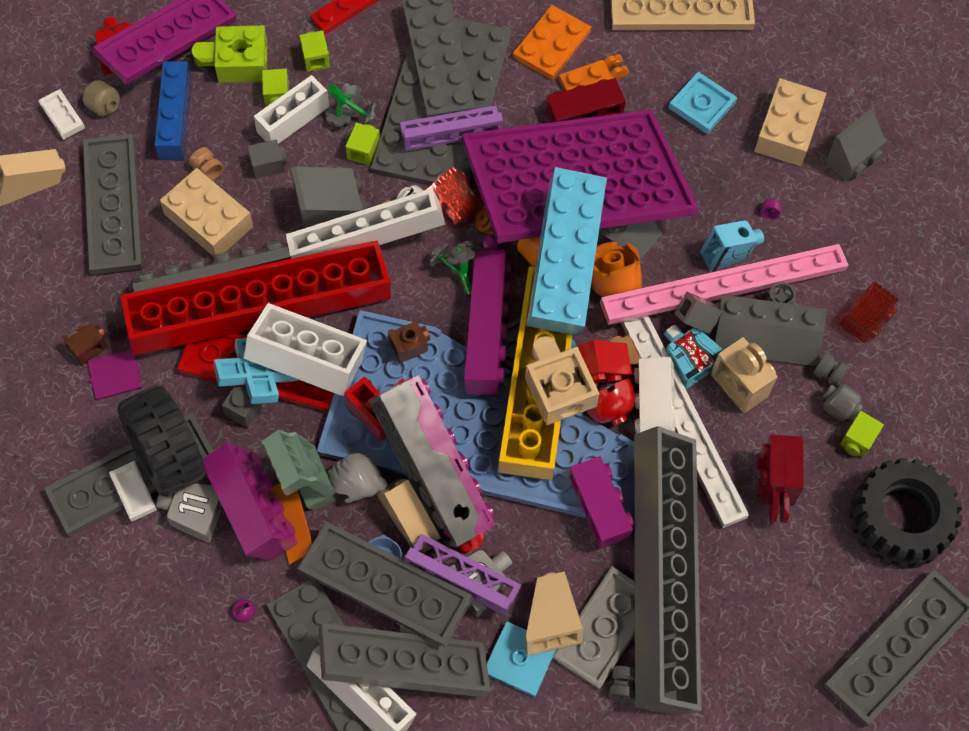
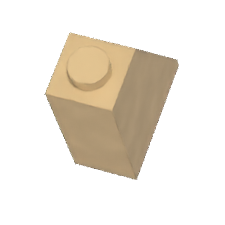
(28, 173)
(407, 512)
(553, 616)

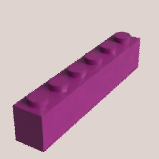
(486, 322)

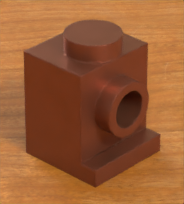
(86, 343)
(408, 348)

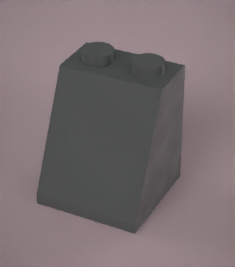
(326, 193)

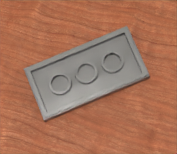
(607, 630)

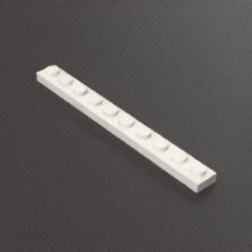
(710, 467)

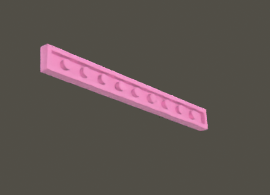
(724, 282)

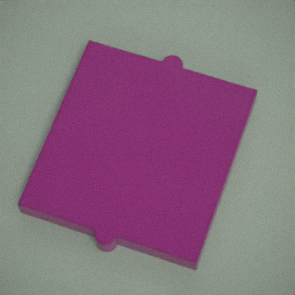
(114, 374)

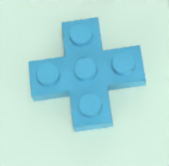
(257, 378)

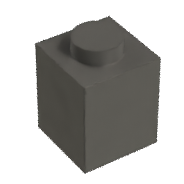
(267, 158)
(698, 312)
(238, 407)

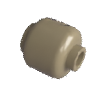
(101, 98)

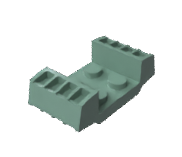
(299, 468)

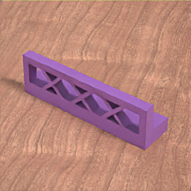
(449, 127)
(481, 592)

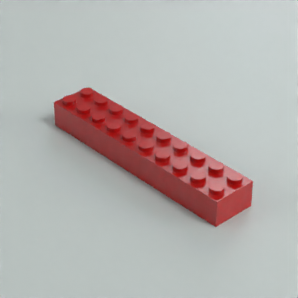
(236, 299)

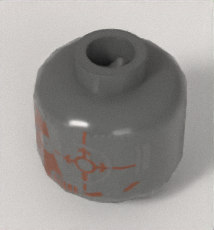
(842, 402)

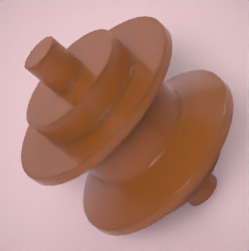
(483, 223)

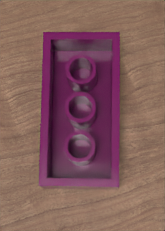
(249, 502)

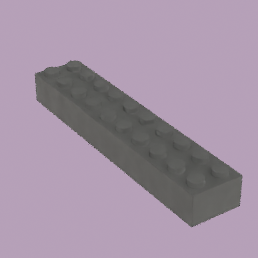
(666, 573)

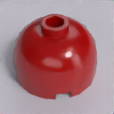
(614, 403)

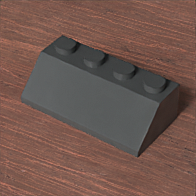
(781, 330)

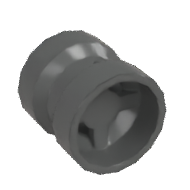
(782, 293)
(825, 367)
(623, 684)

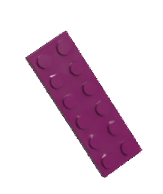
(162, 36)

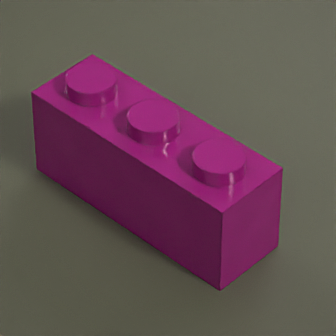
(601, 502)

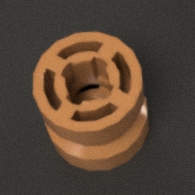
(205, 162)

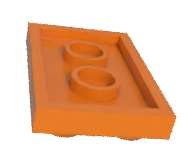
(552, 42)

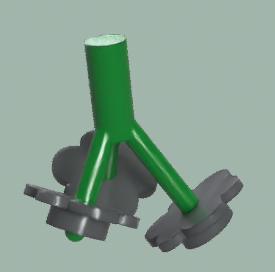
(348, 98)
(460, 254)

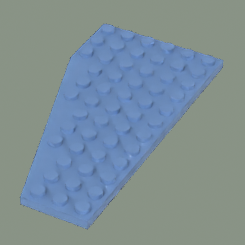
(475, 422)

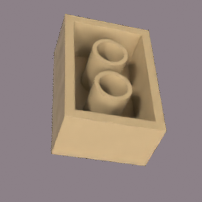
(790, 122)
(206, 213)

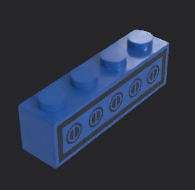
(173, 111)

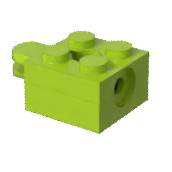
(229, 62)

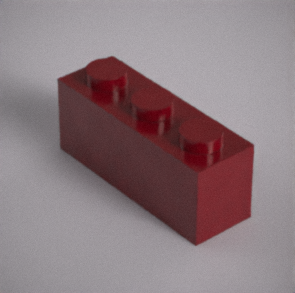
(586, 101)

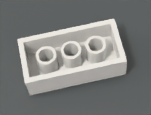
(305, 349)

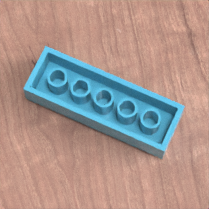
(566, 252)

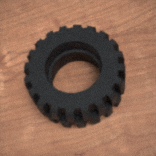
(161, 440)
(926, 488)

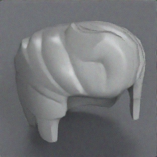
(356, 477)

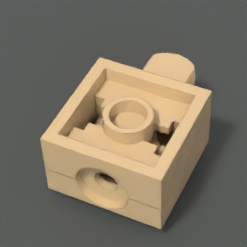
(744, 374)
(559, 381)

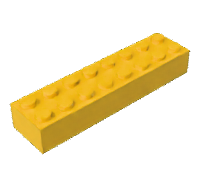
(527, 441)

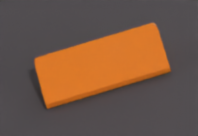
(295, 515)

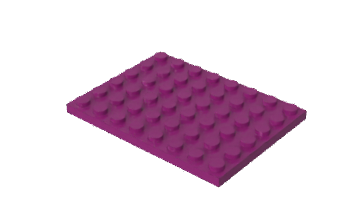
(626, 148)

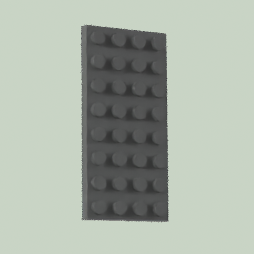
(484, 56)

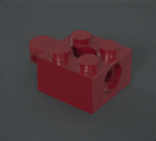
(781, 474)

